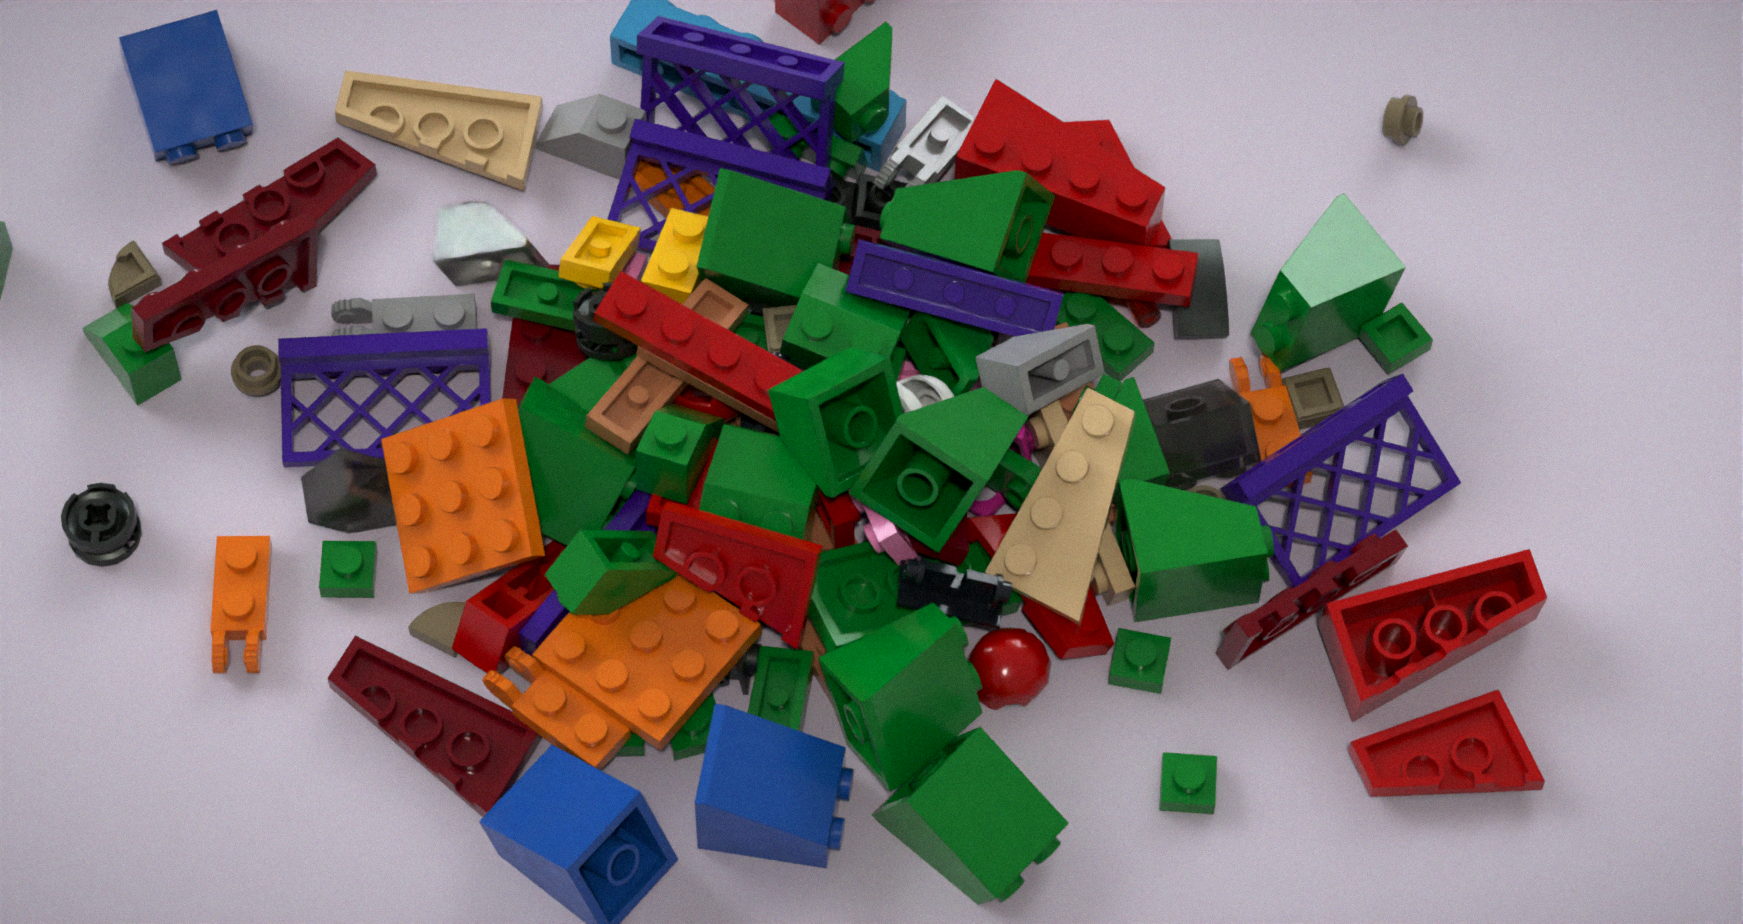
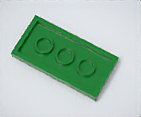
(859, 591)

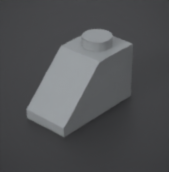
(591, 133)
(1041, 366)

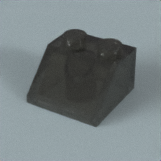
(1203, 432)

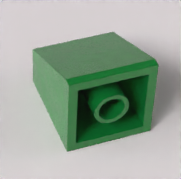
(972, 221)
(769, 239)
(1327, 288)
(938, 463)
(570, 467)
(1188, 550)
(903, 692)
(974, 818)

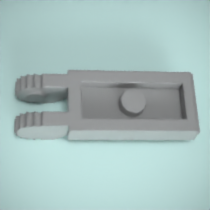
(929, 145)
(406, 314)

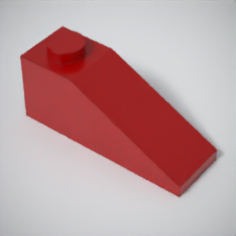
(501, 609)

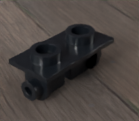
(968, 596)

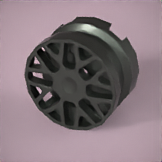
(591, 334)
(116, 520)

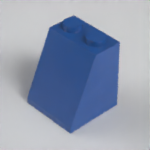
(186, 87)
(770, 791)
(580, 837)

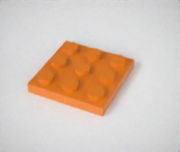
(463, 496)
(652, 656)

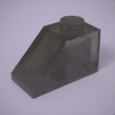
(475, 243)
(349, 493)

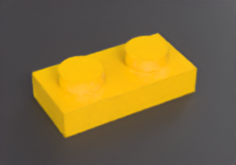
(599, 252)
(676, 255)

